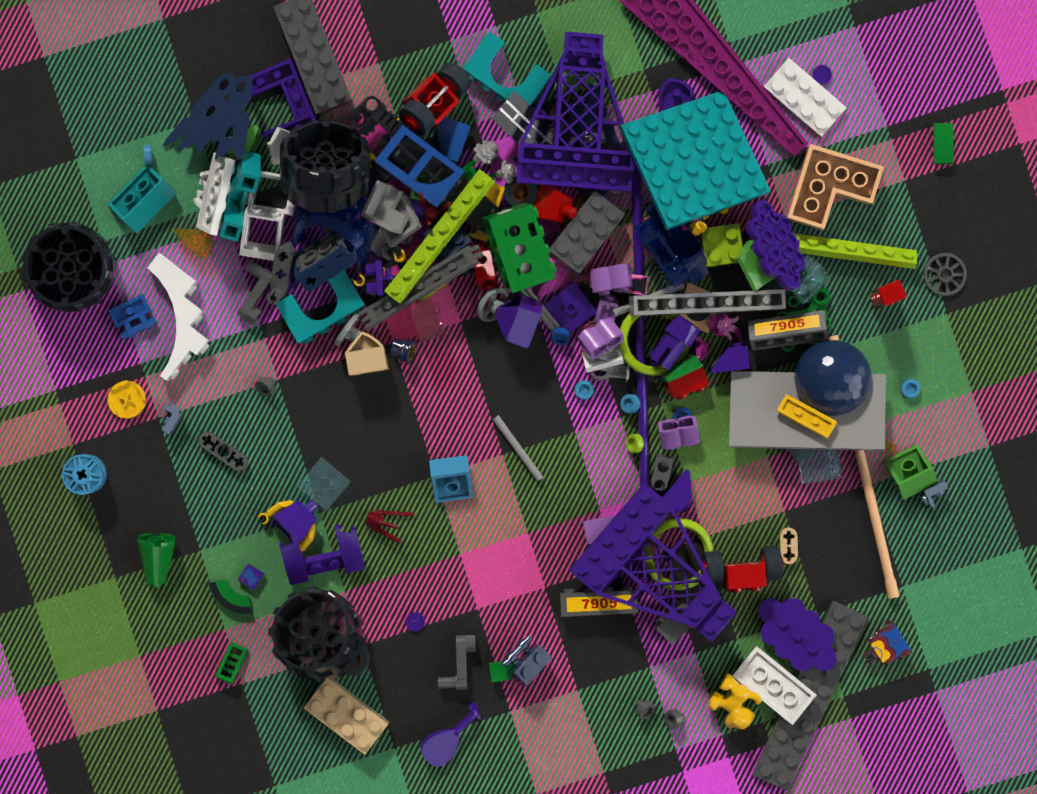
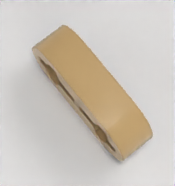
(793, 545)

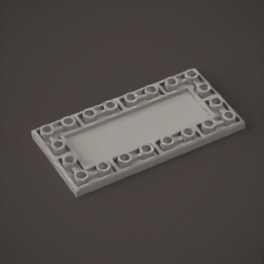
(758, 425)

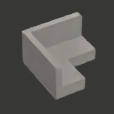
(382, 208)

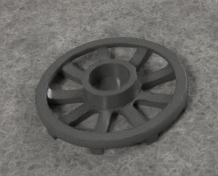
(945, 274)

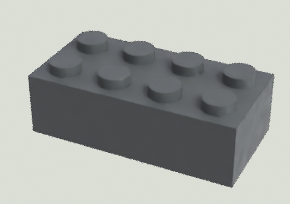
(585, 234)

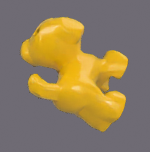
(738, 715)

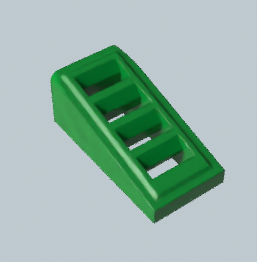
(683, 367)
(223, 678)

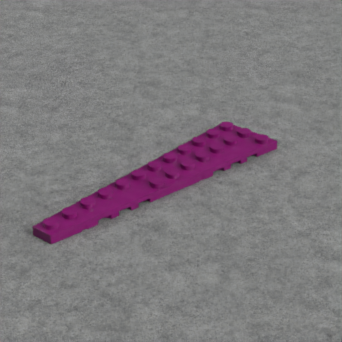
(701, 45)

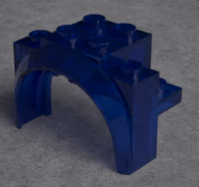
(345, 222)
(672, 250)

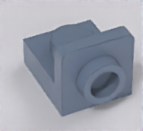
(171, 421)
(936, 491)

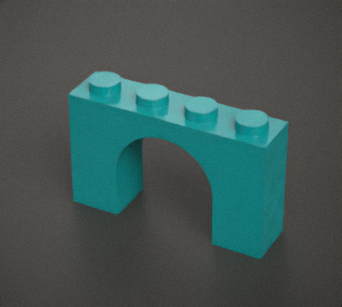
(479, 68)
(244, 180)
(304, 328)

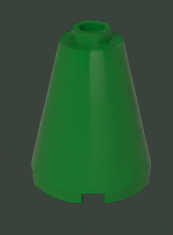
(156, 556)

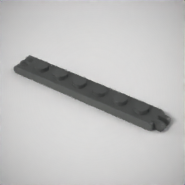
(430, 281)

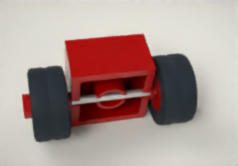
(434, 98)
(744, 575)

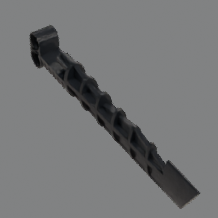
(410, 152)

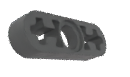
(232, 463)

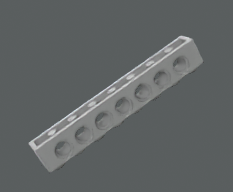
(707, 302)

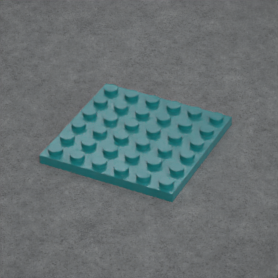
(694, 159)

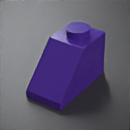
(732, 359)
(680, 492)

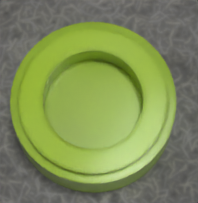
(634, 443)

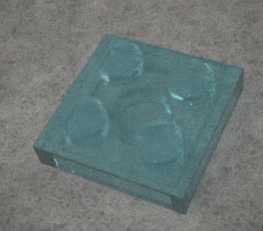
(324, 483)

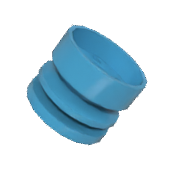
(94, 470)

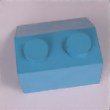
(451, 479)

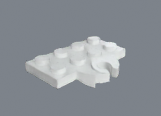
(213, 197)

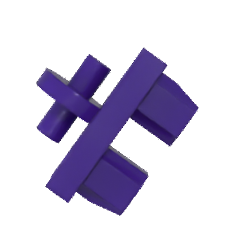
(376, 269)

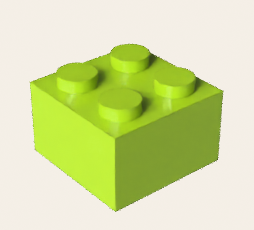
(722, 244)

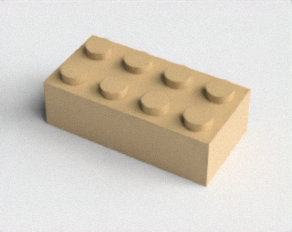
(346, 715)

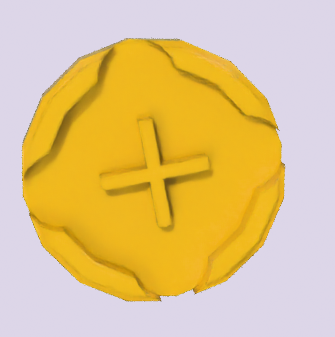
(126, 399)

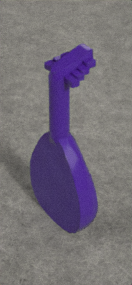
(674, 93)
(441, 745)

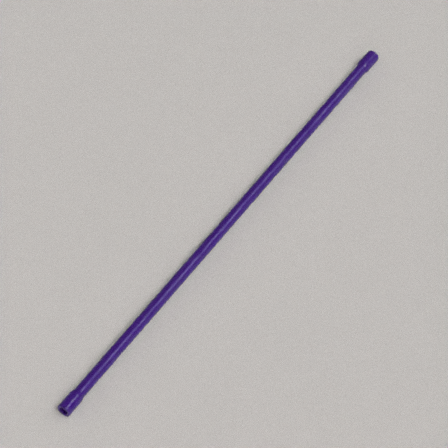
(640, 335)

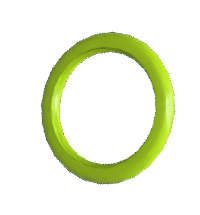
(634, 363)
(672, 523)

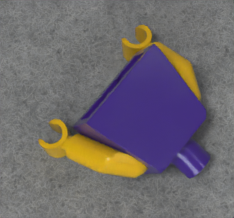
(292, 519)

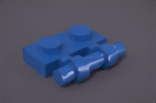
(129, 311)

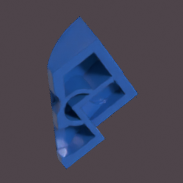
(452, 138)

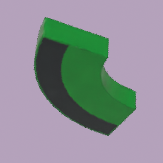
(229, 598)

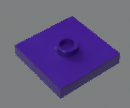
(570, 307)

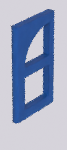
(432, 193)

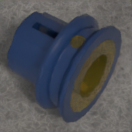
(407, 352)

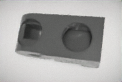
(661, 472)

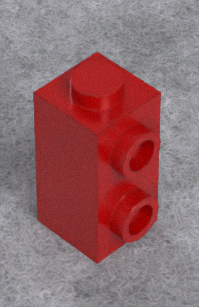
(690, 382)

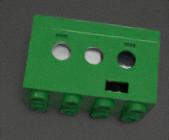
(519, 247)

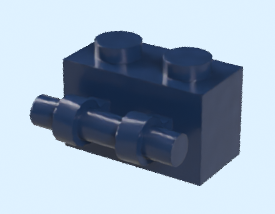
(529, 664)

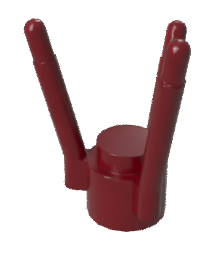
(430, 212)
(375, 521)

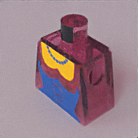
(887, 645)

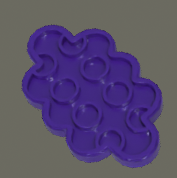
(775, 245)
(797, 634)

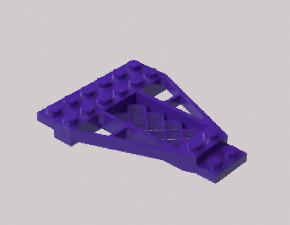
(575, 165)
(624, 539)

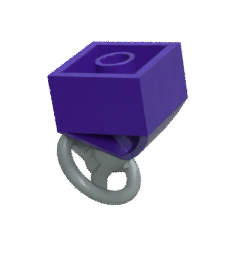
(515, 317)

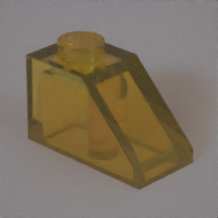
(196, 241)

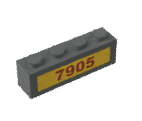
(788, 330)
(589, 603)

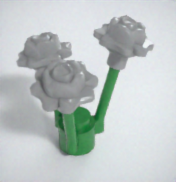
(485, 154)

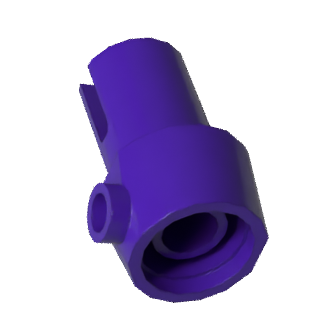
(678, 335)

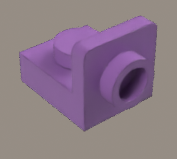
(605, 307)

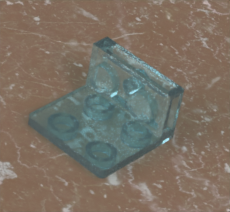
(812, 279)
(819, 465)

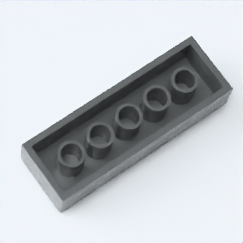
(313, 55)

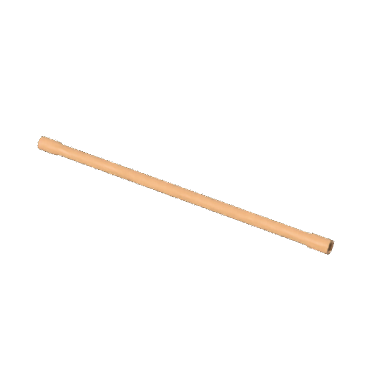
(890, 581)

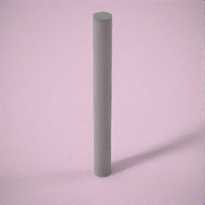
(668, 290)
(517, 447)

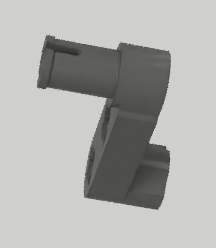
(283, 261)
(248, 309)
(464, 644)

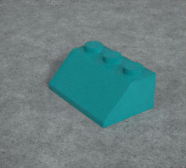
(142, 198)

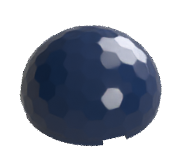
(833, 377)

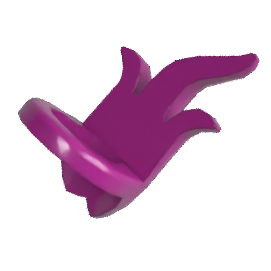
(721, 325)
(701, 348)

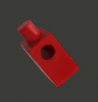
(554, 204)
(485, 272)

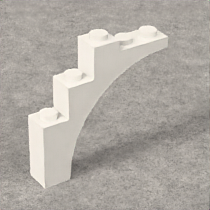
(186, 312)

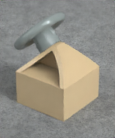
(365, 352)

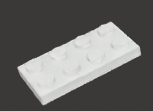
(804, 97)
(774, 685)

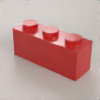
(888, 294)

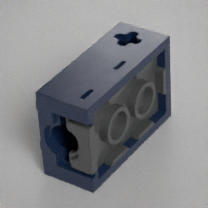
(323, 259)

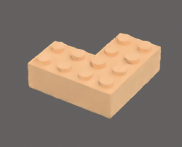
(827, 175)

